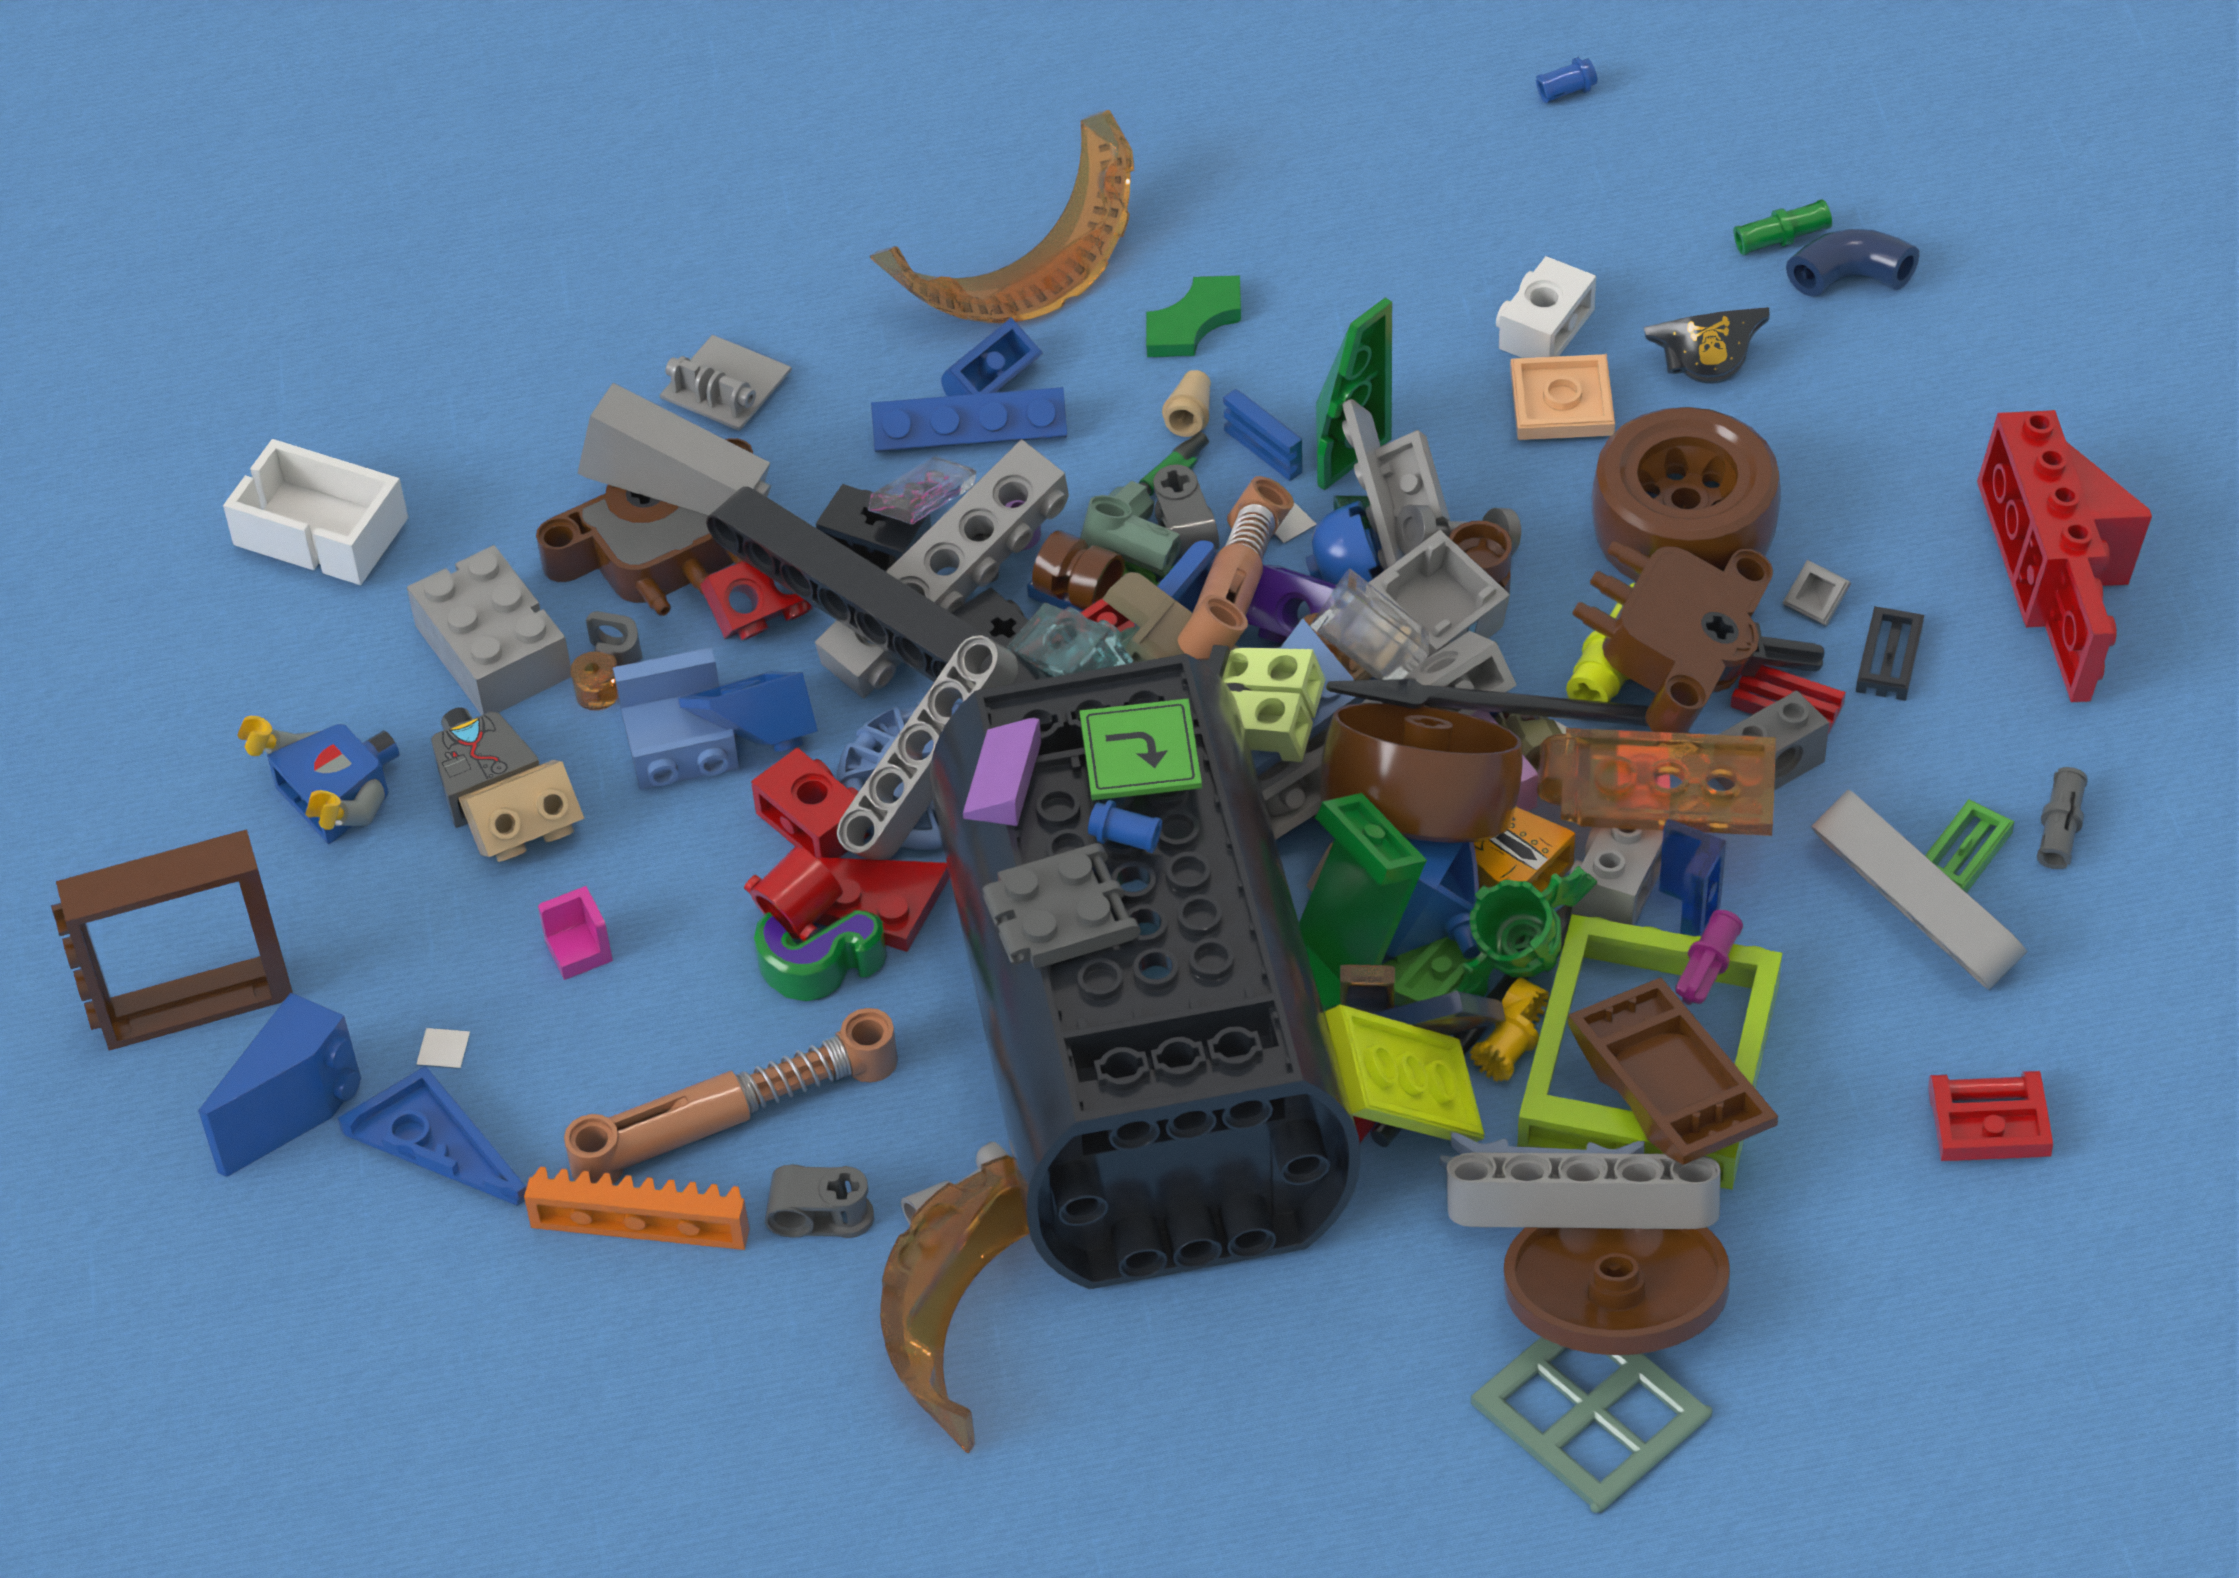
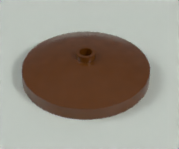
(1616, 1286)

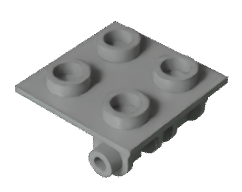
(723, 381)

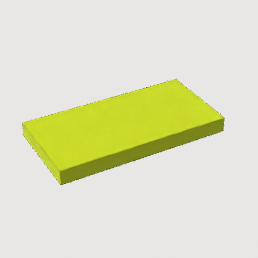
(1404, 1074)

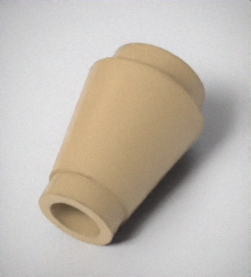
(1188, 405)

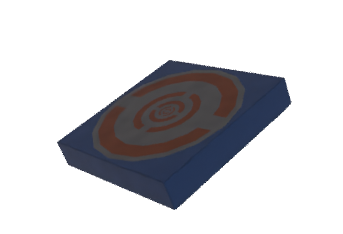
(1449, 1013)

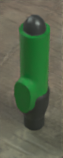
(1183, 454)

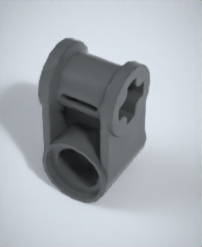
(1183, 507)
(813, 1200)

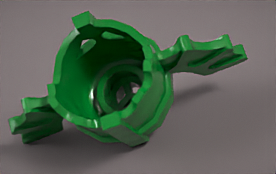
(1512, 919)

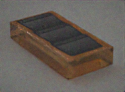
(1367, 987)

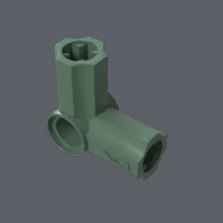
(1121, 526)

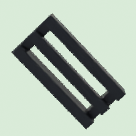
(1884, 681)

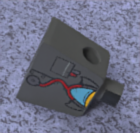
(476, 755)

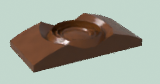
(1669, 1072)

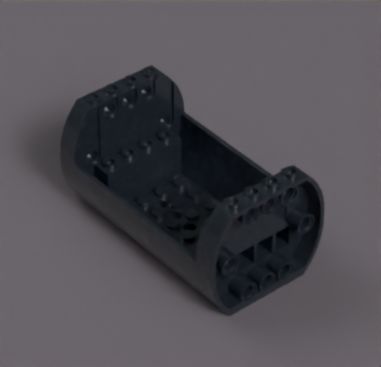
(1142, 1111)

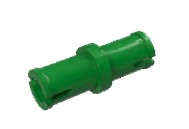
(1782, 227)

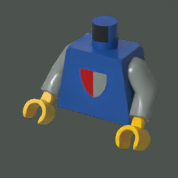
(325, 772)

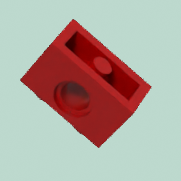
(803, 803)

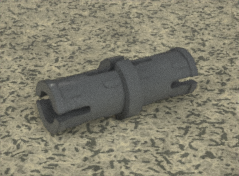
(2062, 818)

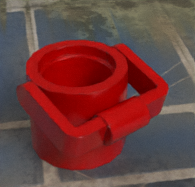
(796, 892)

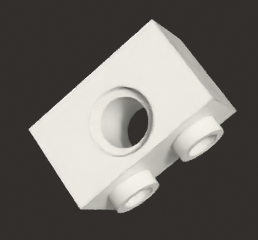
(1546, 310)

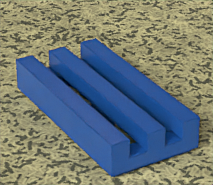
(1263, 434)

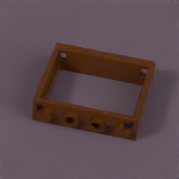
(189, 999)

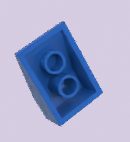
(281, 1084)

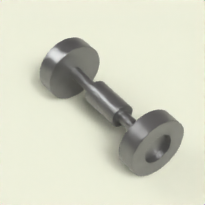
(1418, 523)

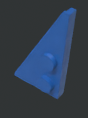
(428, 1128)

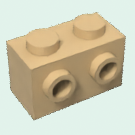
(522, 809)

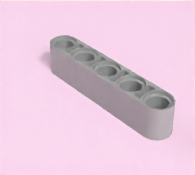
(904, 757)
(1919, 889)
(1582, 1191)

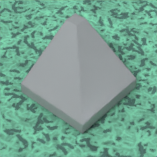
(1816, 593)

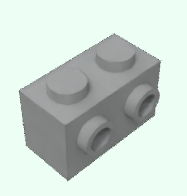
(1625, 871)

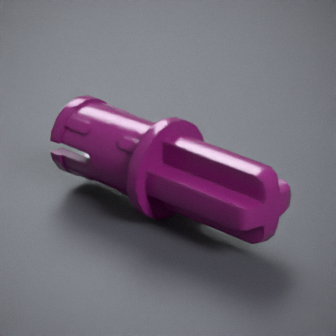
(1709, 957)

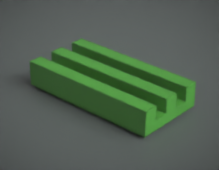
(1986, 853)

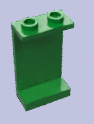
(1357, 892)

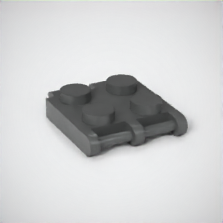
(1058, 908)

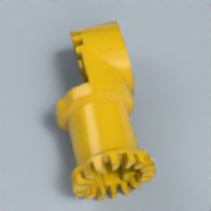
(1514, 1035)

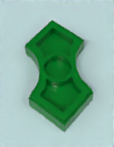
(1206, 306)

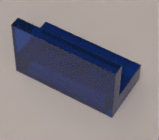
(1693, 873)

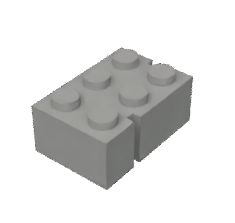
(489, 631)

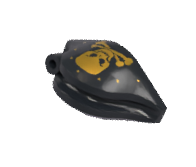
(1708, 345)

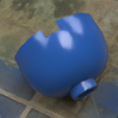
(1343, 544)

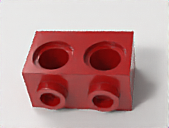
(764, 596)

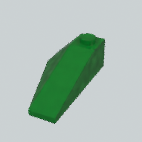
(1358, 373)

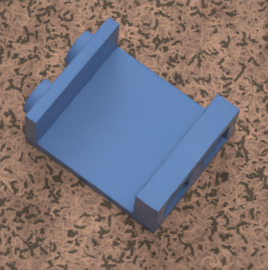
(662, 737)

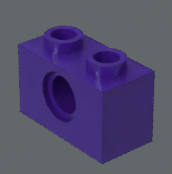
(1279, 597)

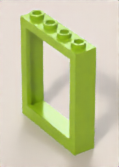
(1572, 1124)

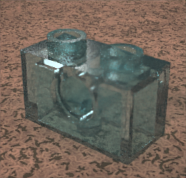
(1069, 642)

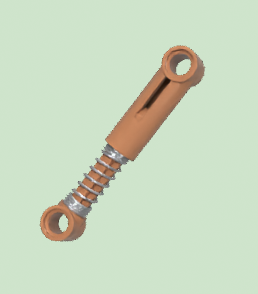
(1236, 570)
(860, 1049)

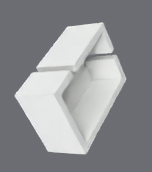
(316, 511)

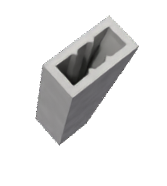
(664, 455)

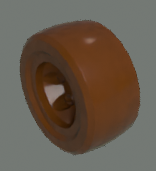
(1686, 513)
(1425, 769)

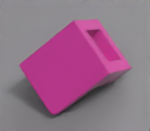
(575, 932)

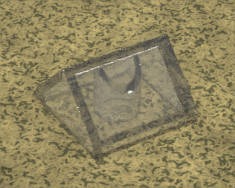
(1372, 629)

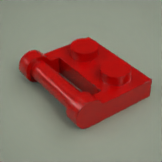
(1991, 1127)

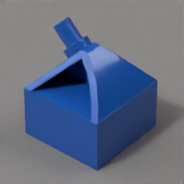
(1440, 899)

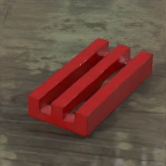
(1777, 685)

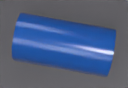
(991, 362)

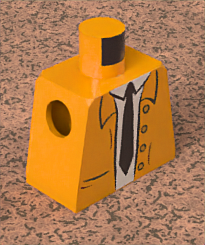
(1526, 852)

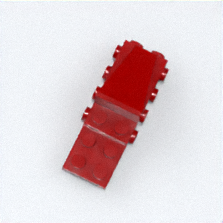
(2061, 538)

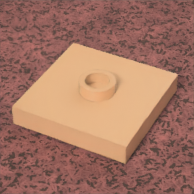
(1562, 397)

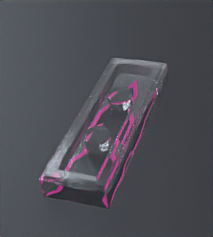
(922, 490)

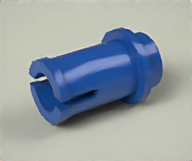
(1566, 80)
(1124, 827)

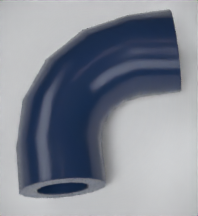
(1852, 254)

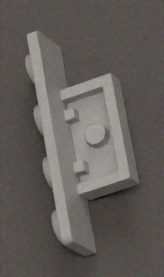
(1392, 477)

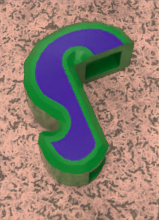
(821, 961)

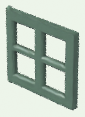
(1590, 1407)

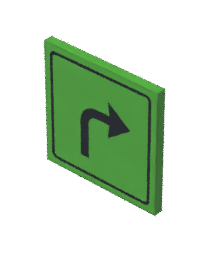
(1140, 749)

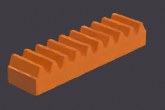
(637, 1212)

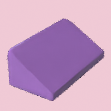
(1004, 773)

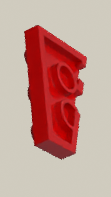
(892, 889)

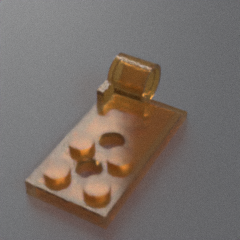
(1611, 778)

